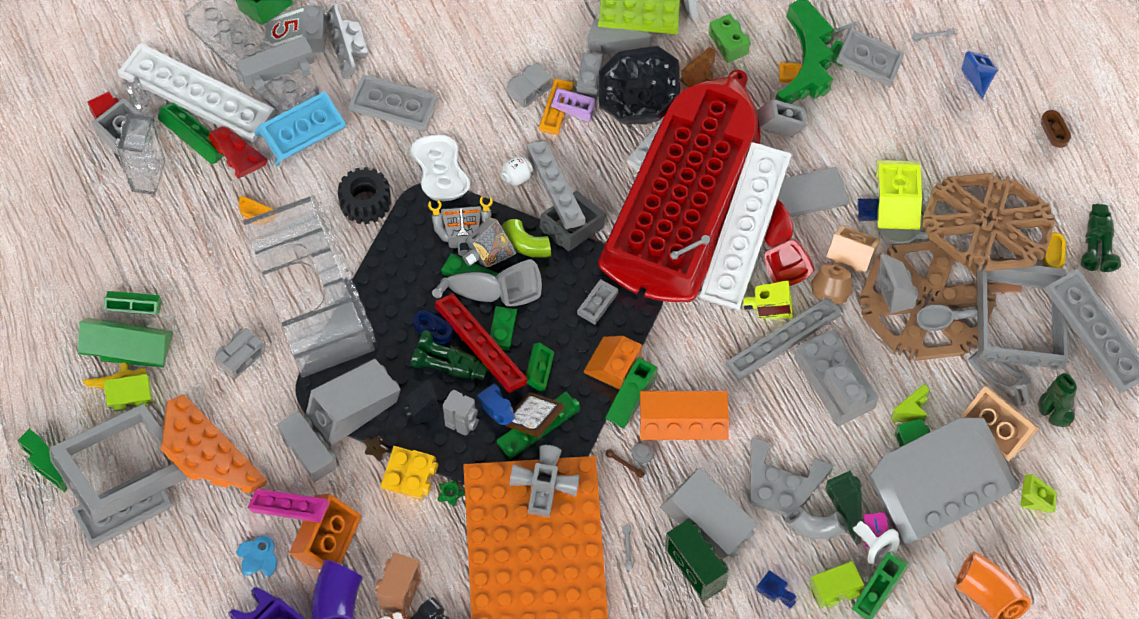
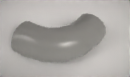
(814, 526)

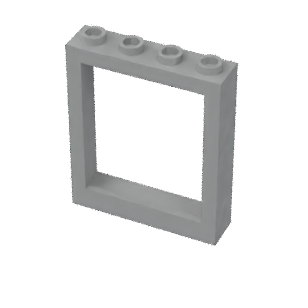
(1028, 276)
(98, 508)

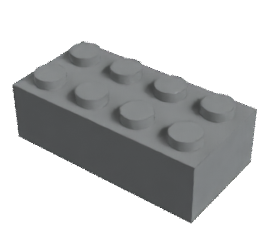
(821, 354)

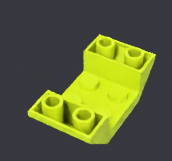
(899, 194)

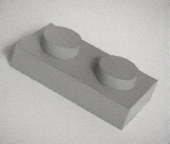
(597, 301)

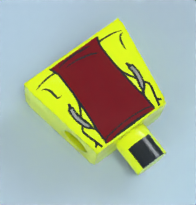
(771, 301)

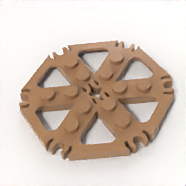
(1003, 221)
(934, 282)

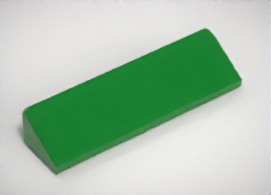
(189, 131)

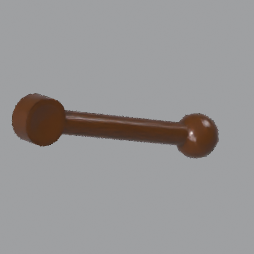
(610, 454)

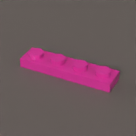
(288, 505)

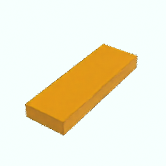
(552, 117)

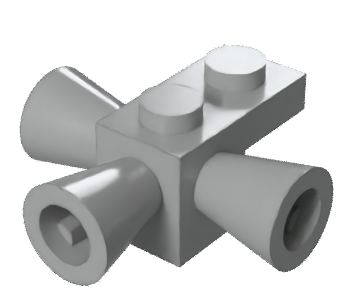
(544, 481)

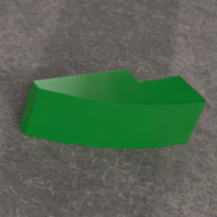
(40, 458)

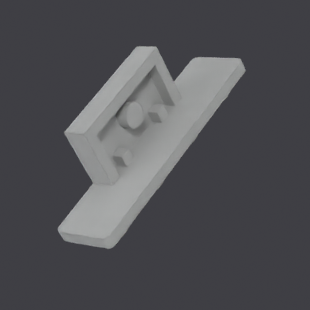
(347, 40)

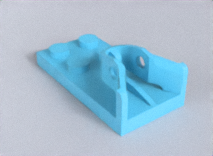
(301, 127)

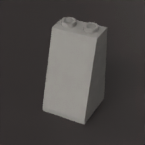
(351, 401)
(713, 511)

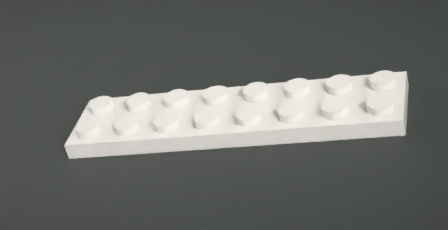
(196, 92)
(745, 226)

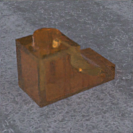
(699, 69)

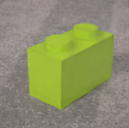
(128, 392)
(836, 585)

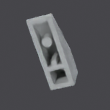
(614, 40)

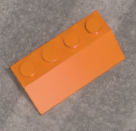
(684, 415)

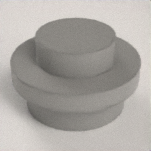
(642, 452)

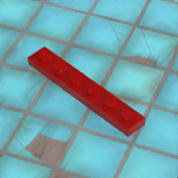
(481, 343)

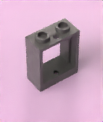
(593, 216)

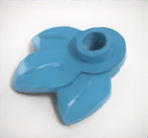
(256, 559)

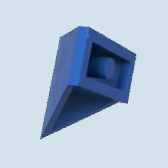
(979, 71)

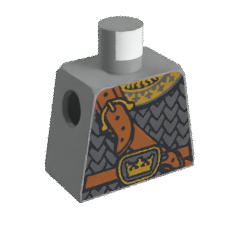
(488, 245)

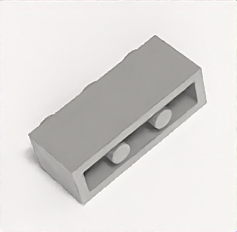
(307, 446)

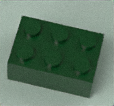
(696, 559)

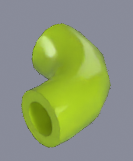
(525, 243)

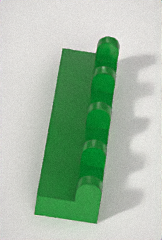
(516, 441)

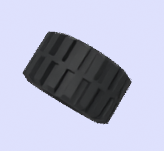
(364, 181)

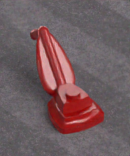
(787, 257)

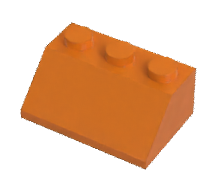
(329, 537)

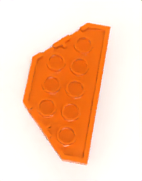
(203, 450)

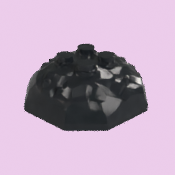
(639, 85)

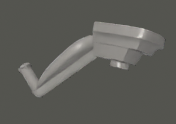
(514, 285)

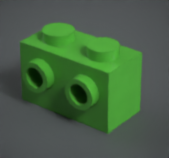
(729, 38)

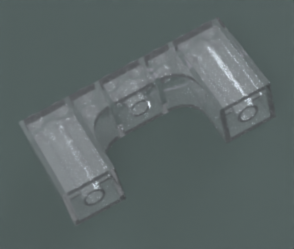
(339, 324)

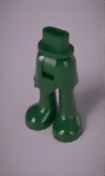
(1100, 229)
(459, 362)
(1059, 399)

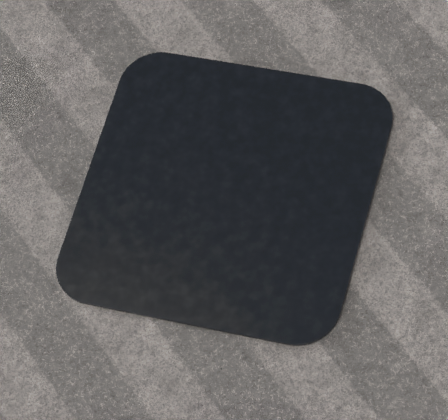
(399, 282)

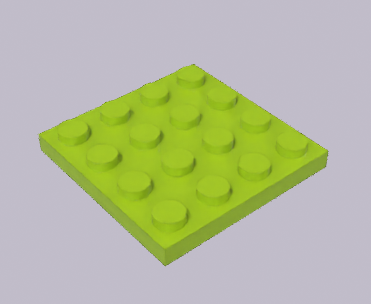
(640, 15)

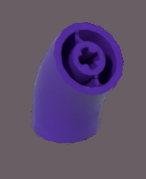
(335, 592)

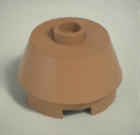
(832, 283)

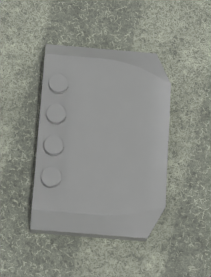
(941, 478)

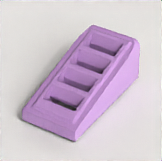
(583, 100)

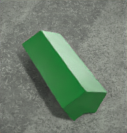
(132, 302)

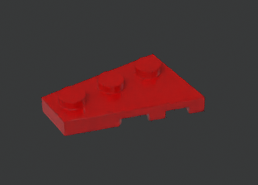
(237, 152)

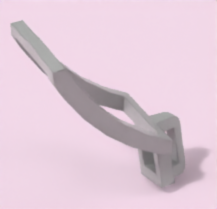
(1021, 384)

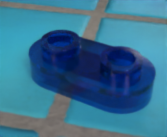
(435, 326)

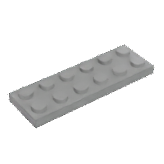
(1096, 329)

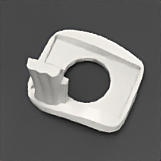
(876, 544)

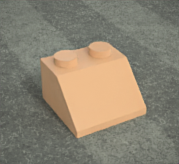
(853, 248)

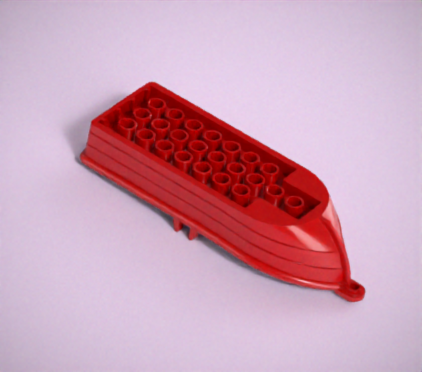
(683, 191)

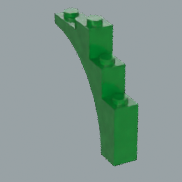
(814, 35)

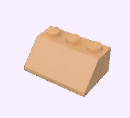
(1007, 424)

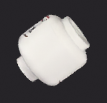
(516, 171)

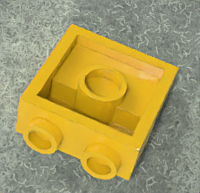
(409, 473)

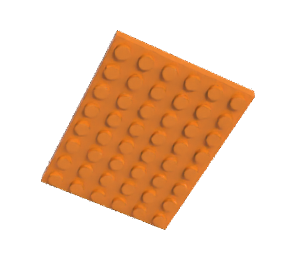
(533, 562)

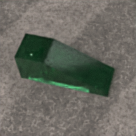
(846, 497)

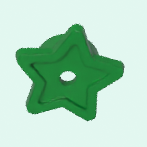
(446, 488)

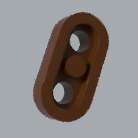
(1057, 129)

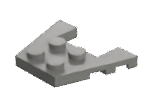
(779, 489)

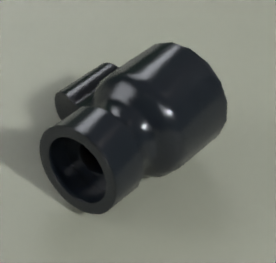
(430, 610)

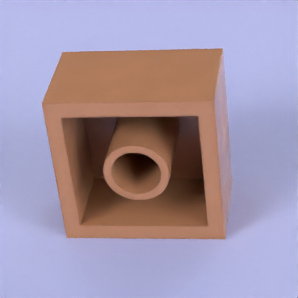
(398, 583)

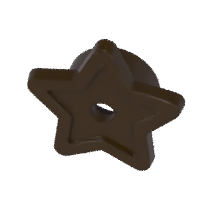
(379, 443)

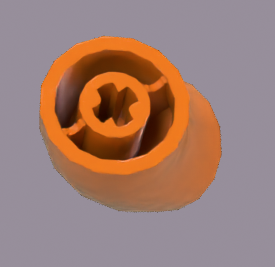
(991, 588)

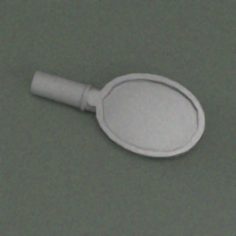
(902, 236)
(940, 317)

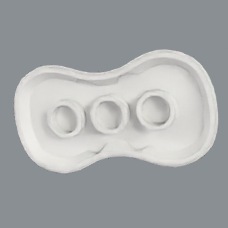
(441, 172)

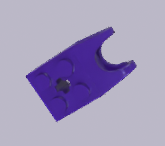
(268, 608)

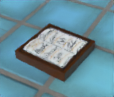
(535, 414)

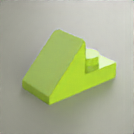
(911, 407)
(1038, 495)

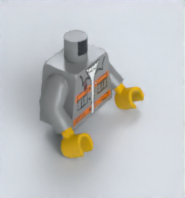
(459, 223)

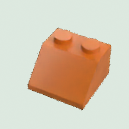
(613, 360)

